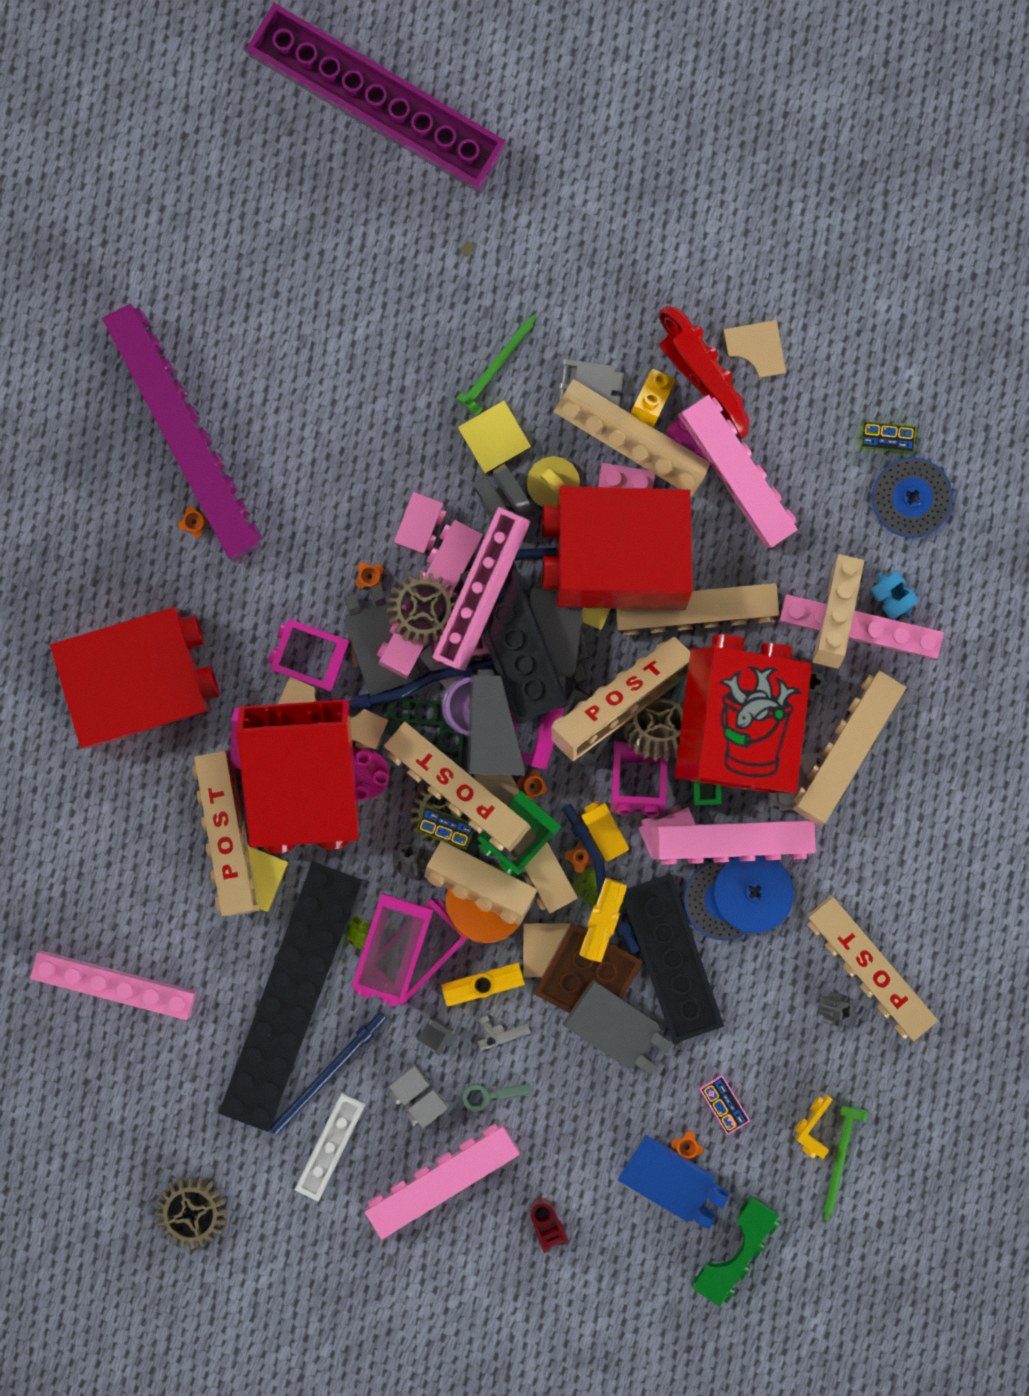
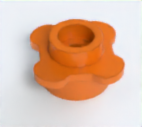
(186, 522)
(364, 570)
(534, 778)
(572, 855)
(687, 1139)

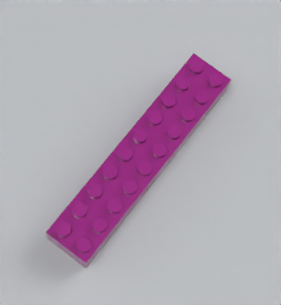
(376, 97)
(179, 428)

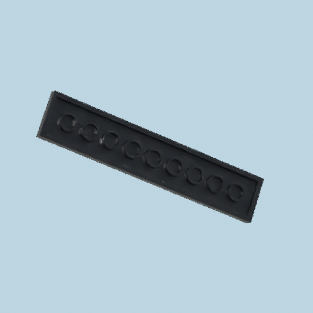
(290, 996)

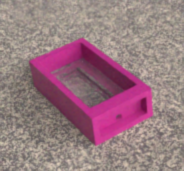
(438, 945)
(391, 949)

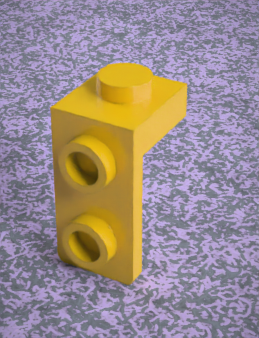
(653, 397)
(604, 830)
(811, 1145)

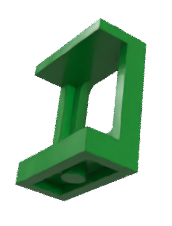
(539, 822)

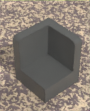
(435, 1035)

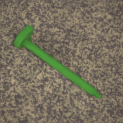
(467, 400)
(850, 1114)

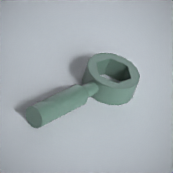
(500, 1093)

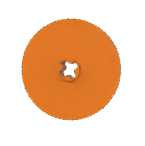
(474, 922)

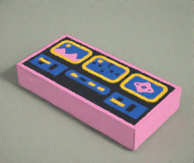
(724, 1104)

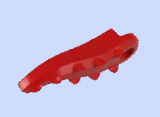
(700, 366)

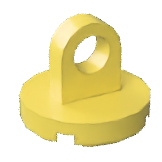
(548, 476)

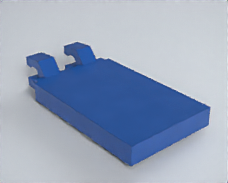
(673, 1182)

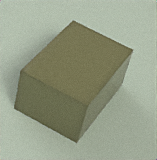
(467, 248)

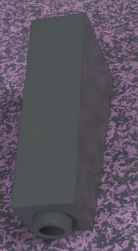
(491, 731)

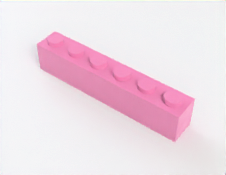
(737, 471)
(447, 562)
(481, 589)
(865, 628)
(733, 840)
(113, 985)
(441, 1181)

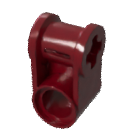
(548, 1229)

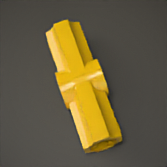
(603, 920)
(466, 990)

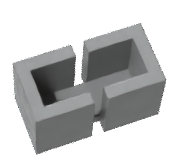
(427, 1106)

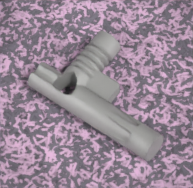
(498, 1033)

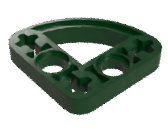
(393, 723)

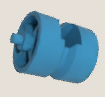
(894, 595)

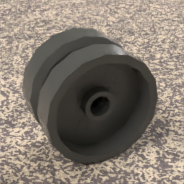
(506, 496)

